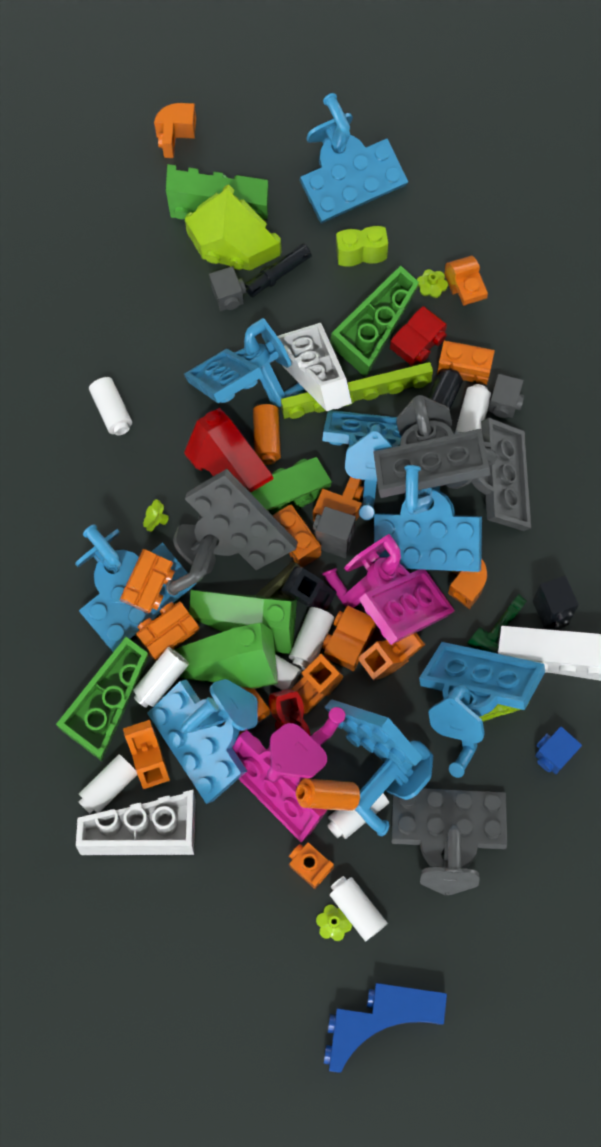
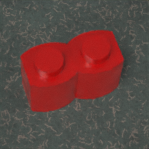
(419, 336)
(287, 708)

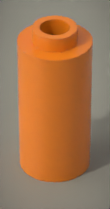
(267, 433)
(328, 794)

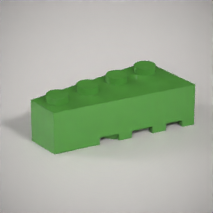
(190, 189)
(369, 327)
(293, 486)
(102, 703)

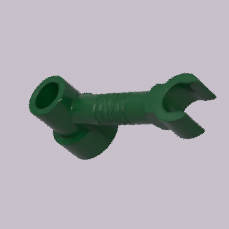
(487, 641)

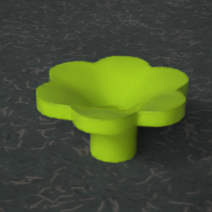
(432, 283)
(155, 516)
(330, 930)

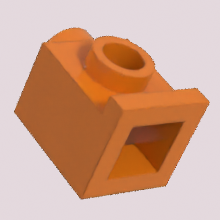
(312, 875)

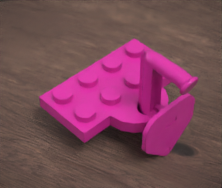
(390, 594)
(278, 770)

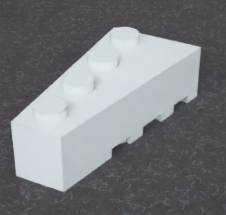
(316, 366)
(560, 651)
(141, 829)

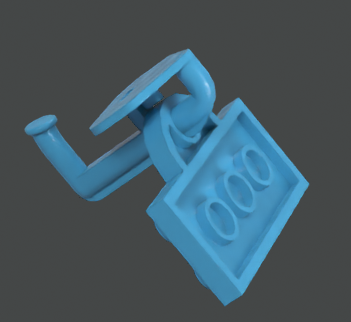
(348, 170)
(231, 372)
(364, 435)
(430, 532)
(106, 613)
(472, 687)
(200, 739)
(405, 765)

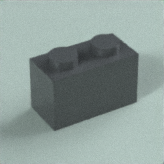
(334, 531)

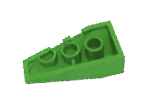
(231, 610)
(239, 655)

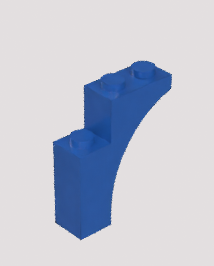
(389, 1007)

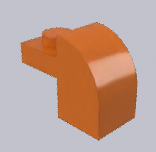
(174, 122)
(465, 280)
(346, 503)
(468, 585)
(385, 659)
(318, 681)
(146, 754)

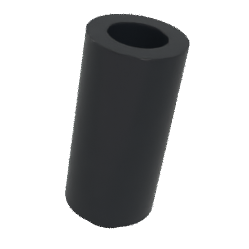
(446, 387)

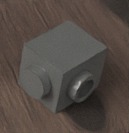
(227, 288)
(506, 396)

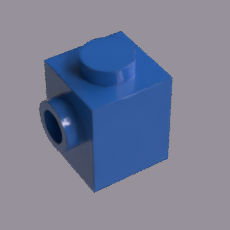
(556, 750)

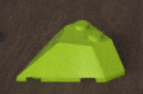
(231, 232)

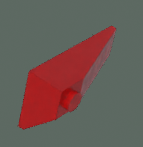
(220, 446)

